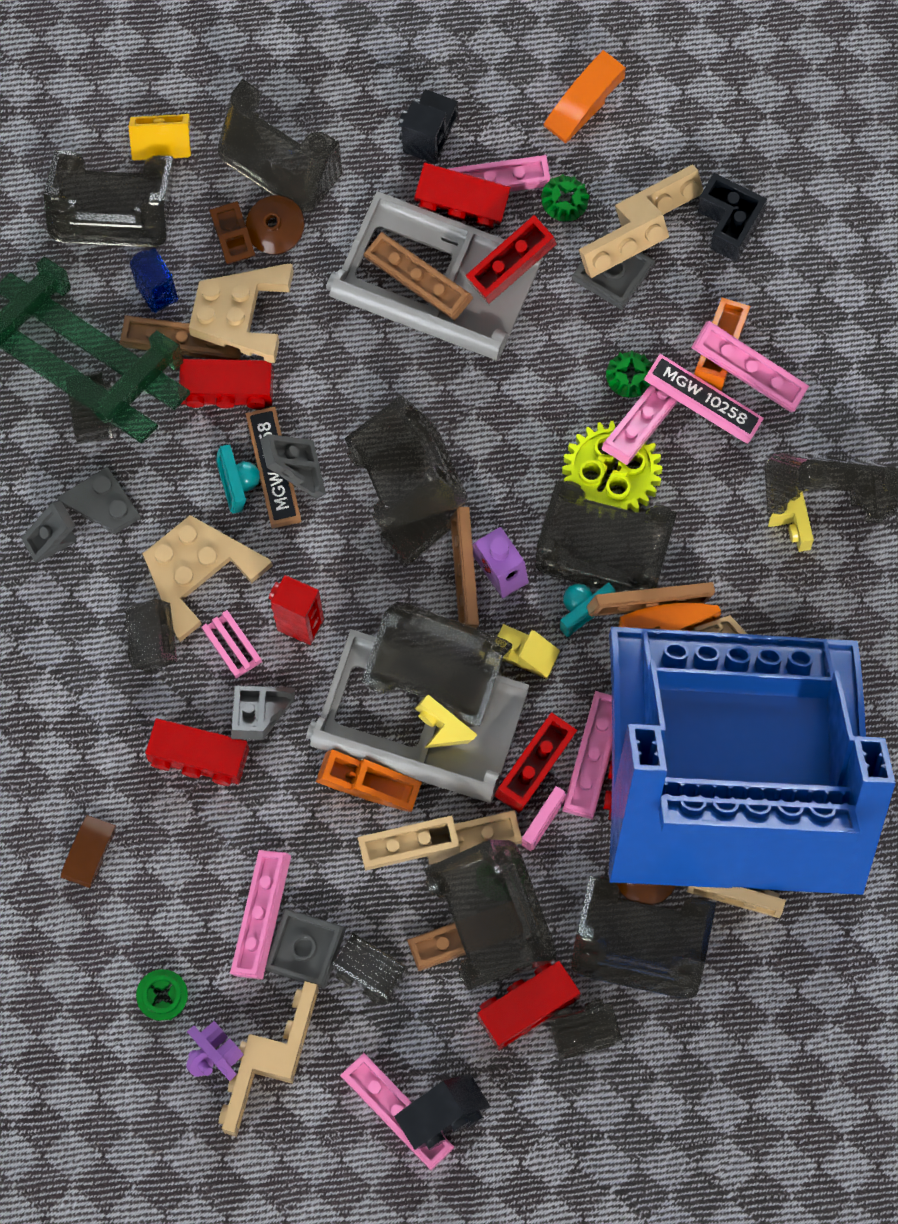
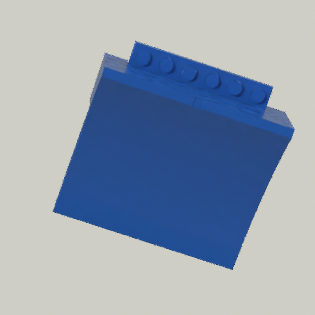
(743, 762)

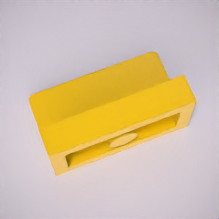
(160, 136)

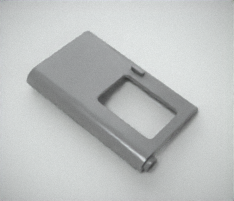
(481, 325)
(462, 768)

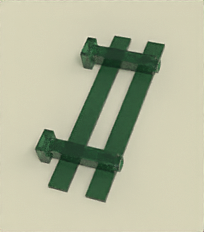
(136, 372)

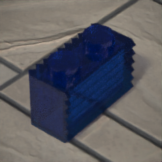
(153, 280)

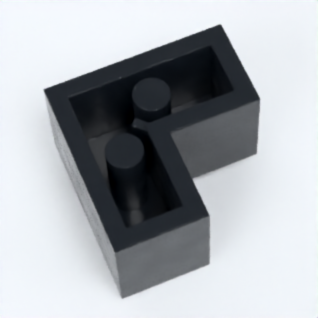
(427, 125)
(736, 211)
(444, 1107)

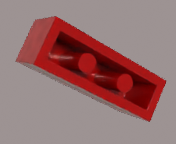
(461, 195)
(511, 259)
(227, 382)
(296, 609)
(197, 752)
(535, 762)
(527, 1004)

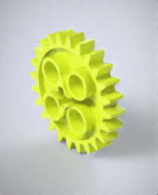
(636, 482)

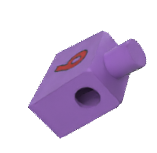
(498, 559)

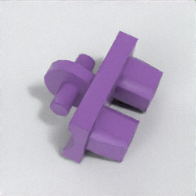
(202, 1060)

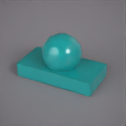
(236, 478)
(576, 600)

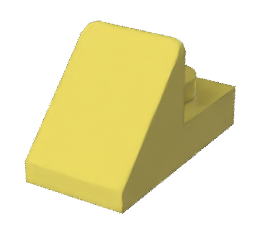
(800, 529)
(530, 651)
(450, 730)

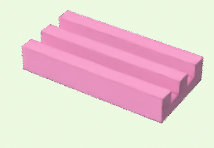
(217, 623)
(543, 818)

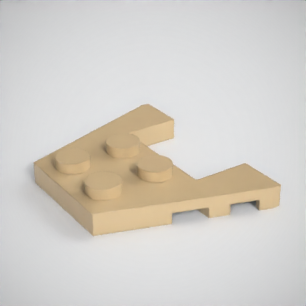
(227, 306)
(188, 559)

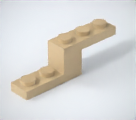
(641, 221)
(435, 839)
(764, 902)
(269, 1058)

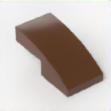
(232, 233)
(88, 851)

